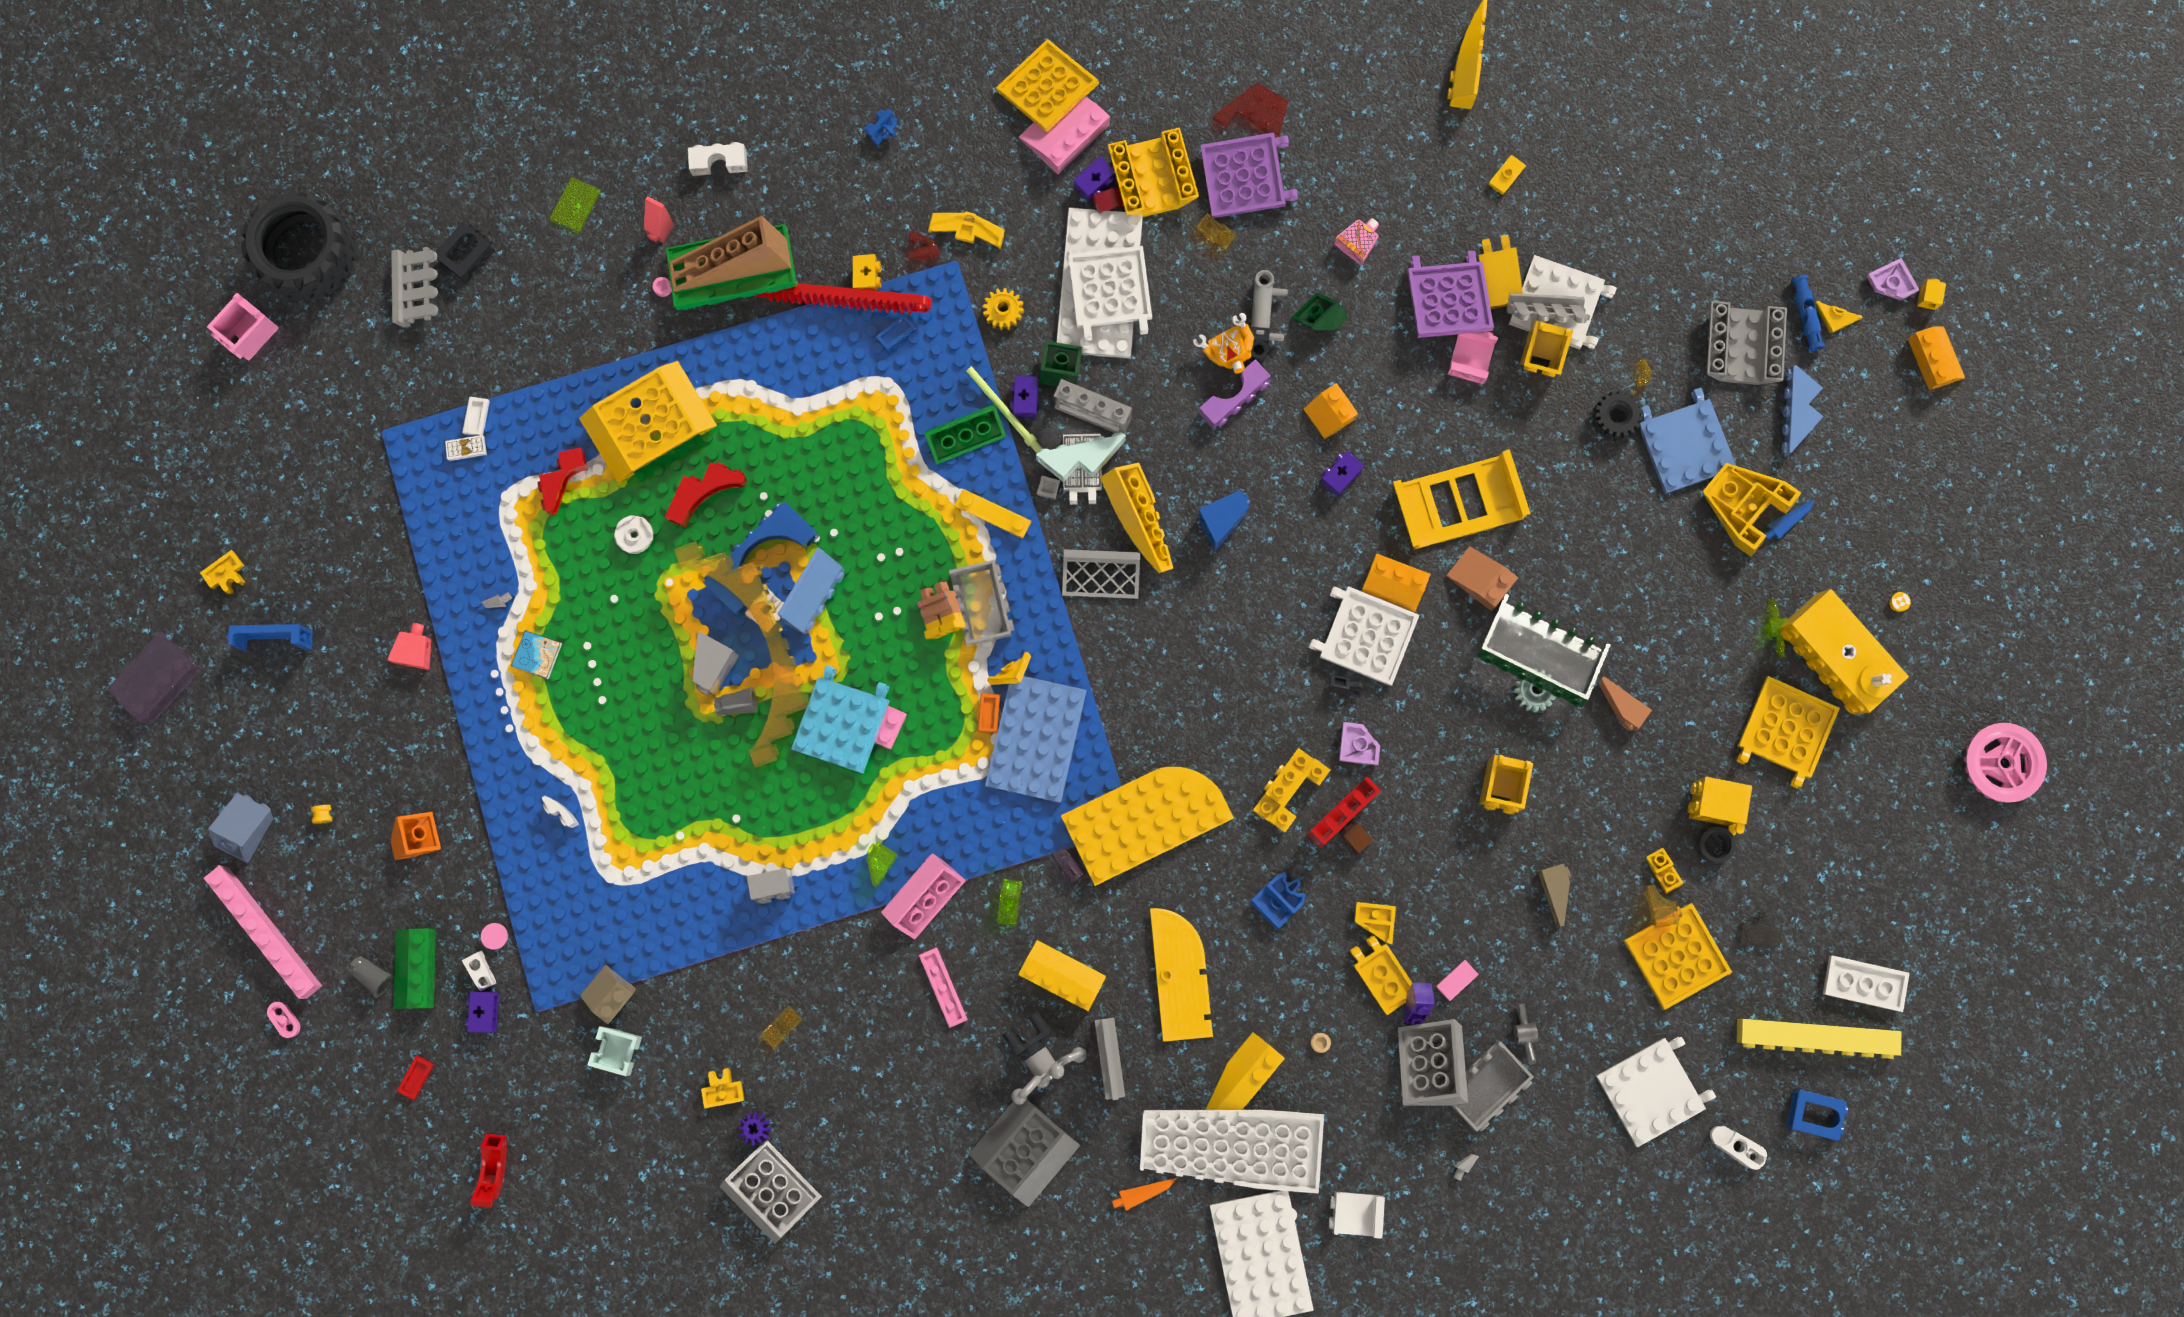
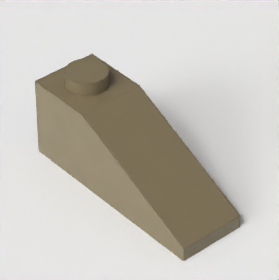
(1556, 888)

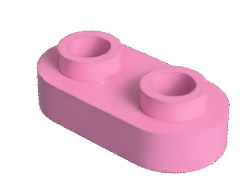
(282, 1021)

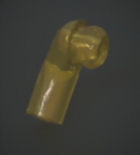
(1646, 373)

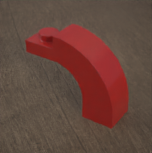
(492, 1170)

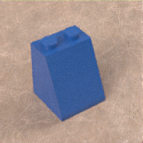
(1223, 517)

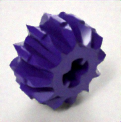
(761, 1127)

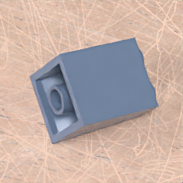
(240, 827)

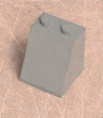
(712, 664)

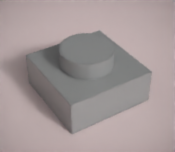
(1048, 487)

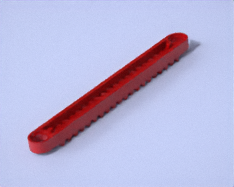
(851, 298)

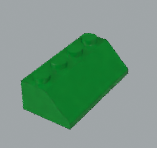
(414, 968)

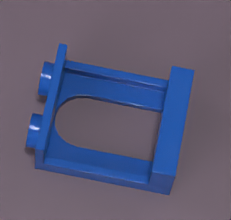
(1796, 1112)

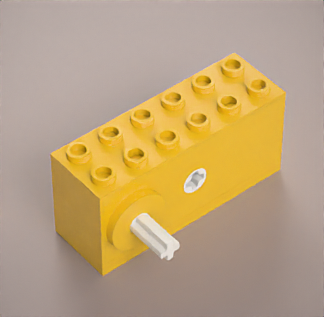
(1843, 652)

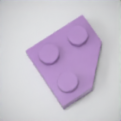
(1893, 280)
(1358, 745)

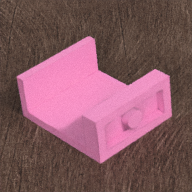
(1472, 356)

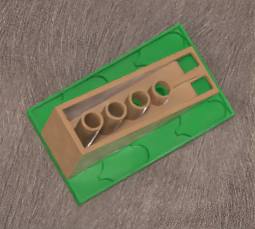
(733, 266)

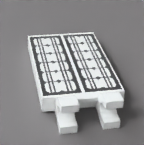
(1080, 480)

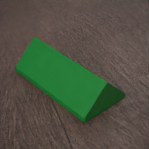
(965, 434)

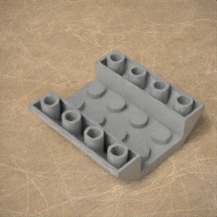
(1746, 344)

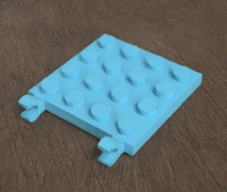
(841, 723)

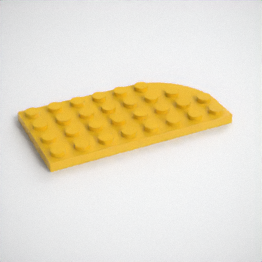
(1144, 820)

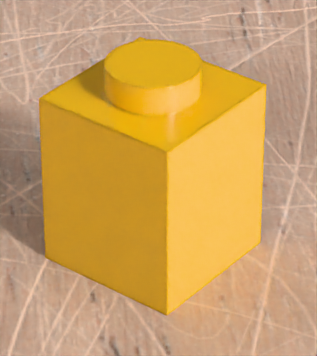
(1931, 294)

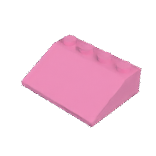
(1068, 136)

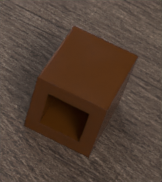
(1356, 837)

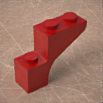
(554, 484)

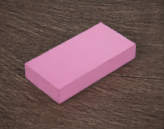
(1457, 980)

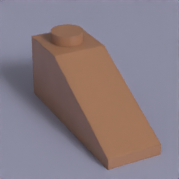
(1626, 707)

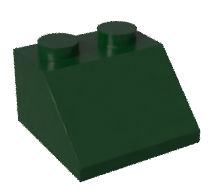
(1059, 363)

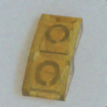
(1215, 232)
(781, 1027)

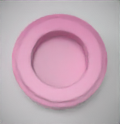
(662, 286)

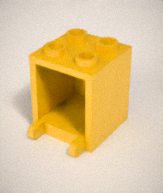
(1547, 343)
(1506, 779)
(1720, 803)

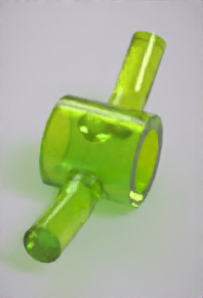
(1773, 627)

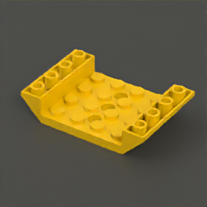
(673, 409)

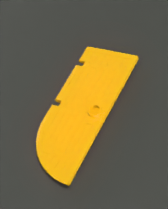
(1180, 986)

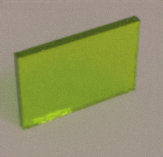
(575, 204)

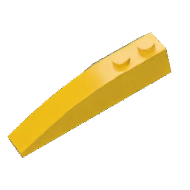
(1468, 63)
(1135, 509)
(1245, 1074)

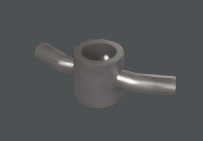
(1526, 1033)

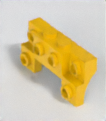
(1285, 785)

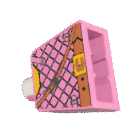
(1358, 240)

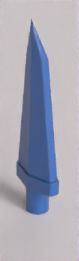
(1783, 524)

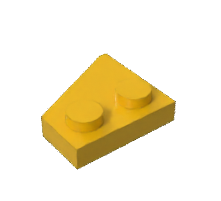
(1376, 919)

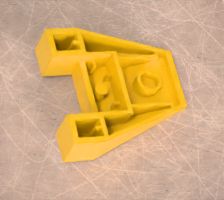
(1741, 497)

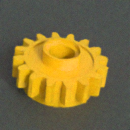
(999, 300)

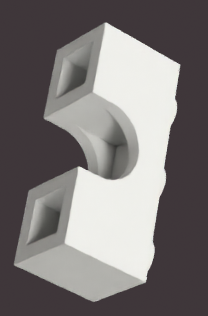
(702, 158)

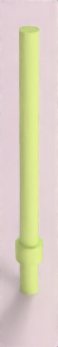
(1030, 440)

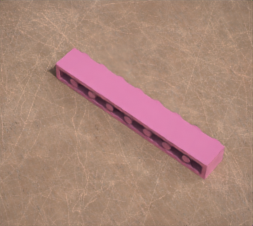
(263, 932)

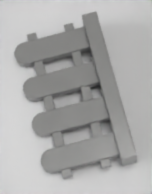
(403, 286)
(1547, 307)

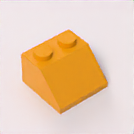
(1330, 411)

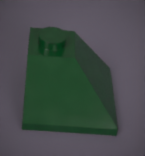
(1320, 313)

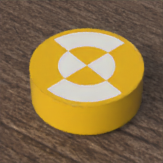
(1899, 602)

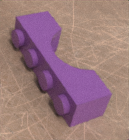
(1217, 410)

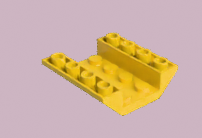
(1154, 174)

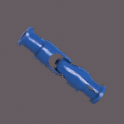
(1809, 315)

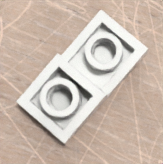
(555, 808)

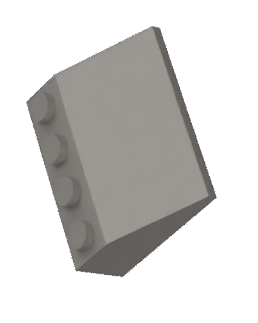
(1432, 1064)
(770, 1191)

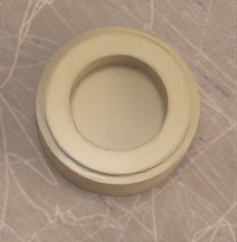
(1320, 1042)

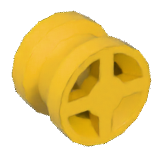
(321, 814)

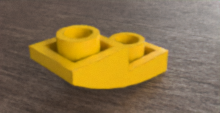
(1664, 871)

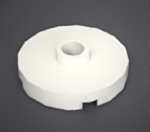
(627, 527)

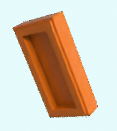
(988, 713)

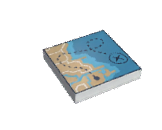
(536, 654)

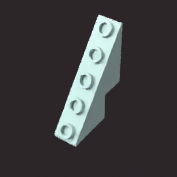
(1087, 455)

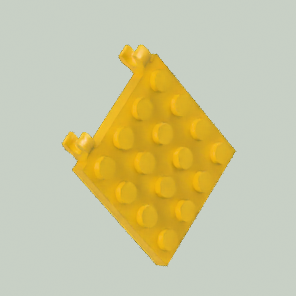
(1787, 729)

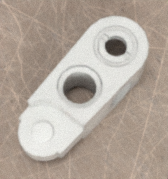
(1725, 1139)

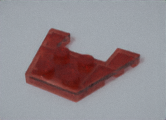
(1258, 106)

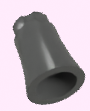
(736, 703)
(371, 976)

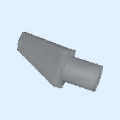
(497, 601)
(1464, 1166)

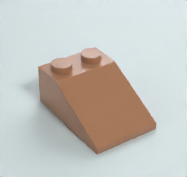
(1482, 577)

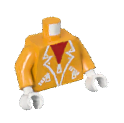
(1230, 347)

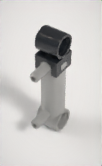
(1261, 314)

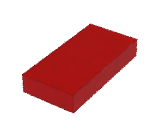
(415, 1077)

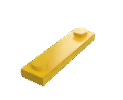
(992, 513)

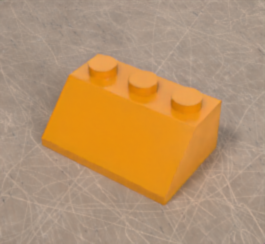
(1935, 357)
(1395, 583)

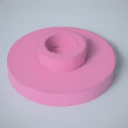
(494, 936)

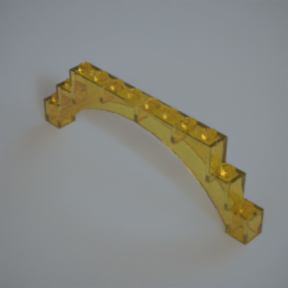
(747, 586)

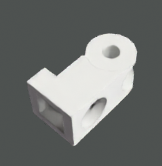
(479, 970)

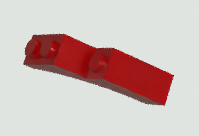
(693, 492)

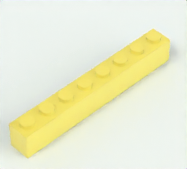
(1818, 1037)

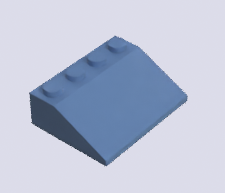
(811, 592)

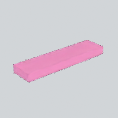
(943, 987)

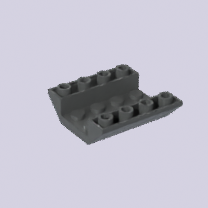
(1024, 1151)

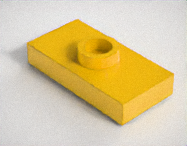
(1507, 175)

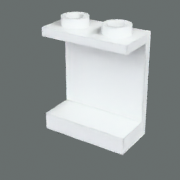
(1357, 1214)

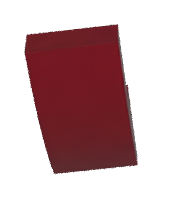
(1108, 200)

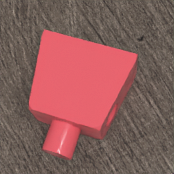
(412, 648)

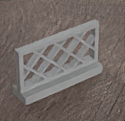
(1101, 557)
(1109, 1058)

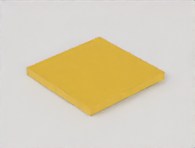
(1047, 85)
(1678, 958)

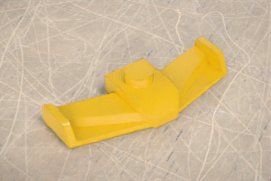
(967, 226)

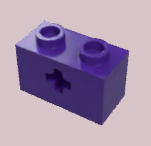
(1097, 170)
(1028, 407)
(1336, 483)
(482, 1022)

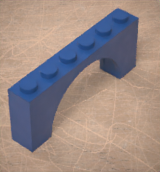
(781, 524)

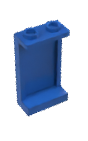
(240, 634)

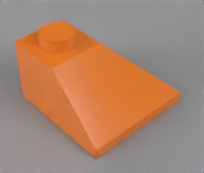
(414, 836)

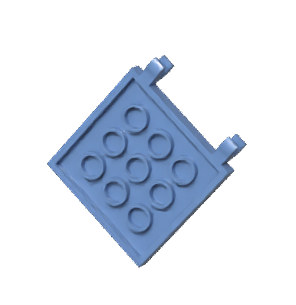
(1686, 444)

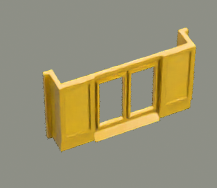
(1498, 489)

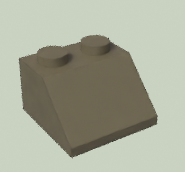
(607, 994)

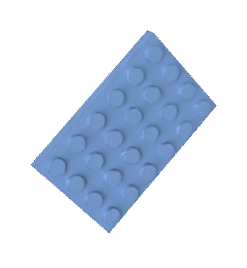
(1036, 739)

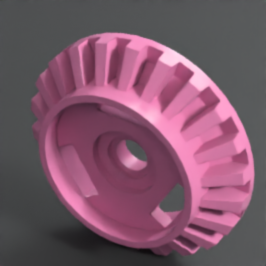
(2013, 742)

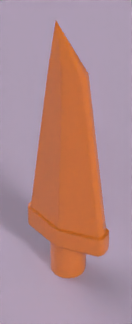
(1137, 1195)

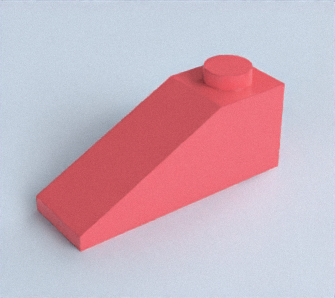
(656, 220)

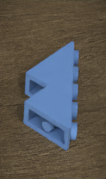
(1799, 414)

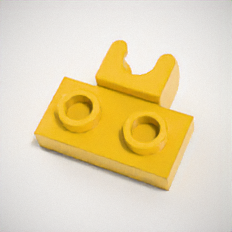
(224, 572)
(722, 1090)

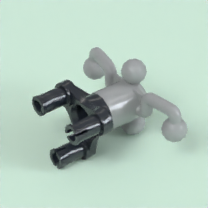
(1038, 1057)

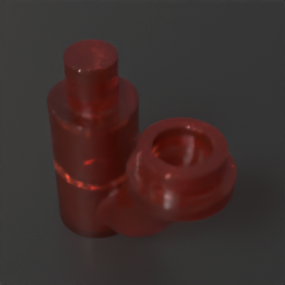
(926, 252)

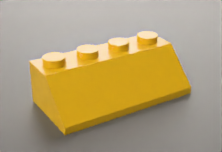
(1062, 975)

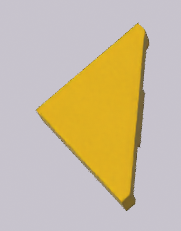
(1835, 317)
(1012, 672)

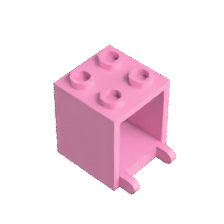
(245, 322)

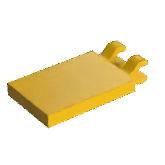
(1501, 272)
(1382, 975)

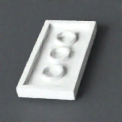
(1866, 983)

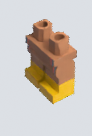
(940, 611)

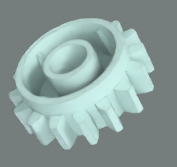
(1531, 699)

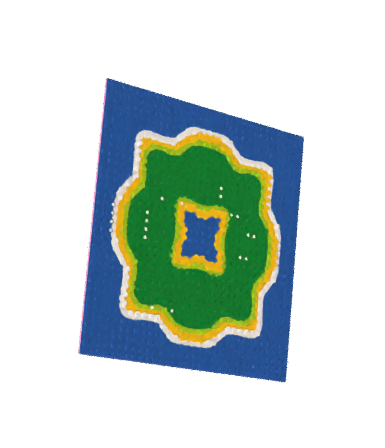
(620, 730)

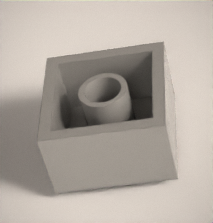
(770, 885)

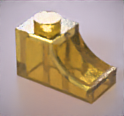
(1662, 910)

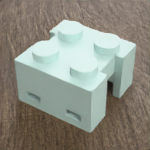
(615, 1051)

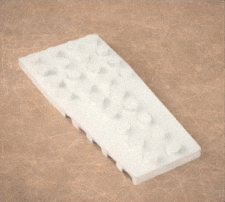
(1236, 1146)

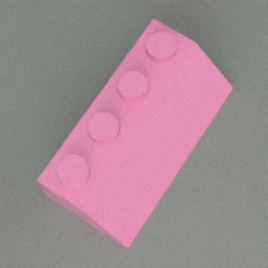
(923, 896)

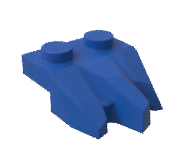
(1279, 900)

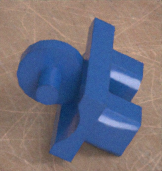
(883, 128)

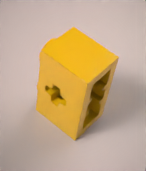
(866, 272)

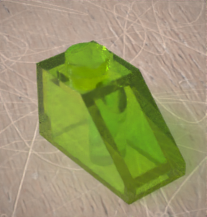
(879, 862)
(1009, 902)

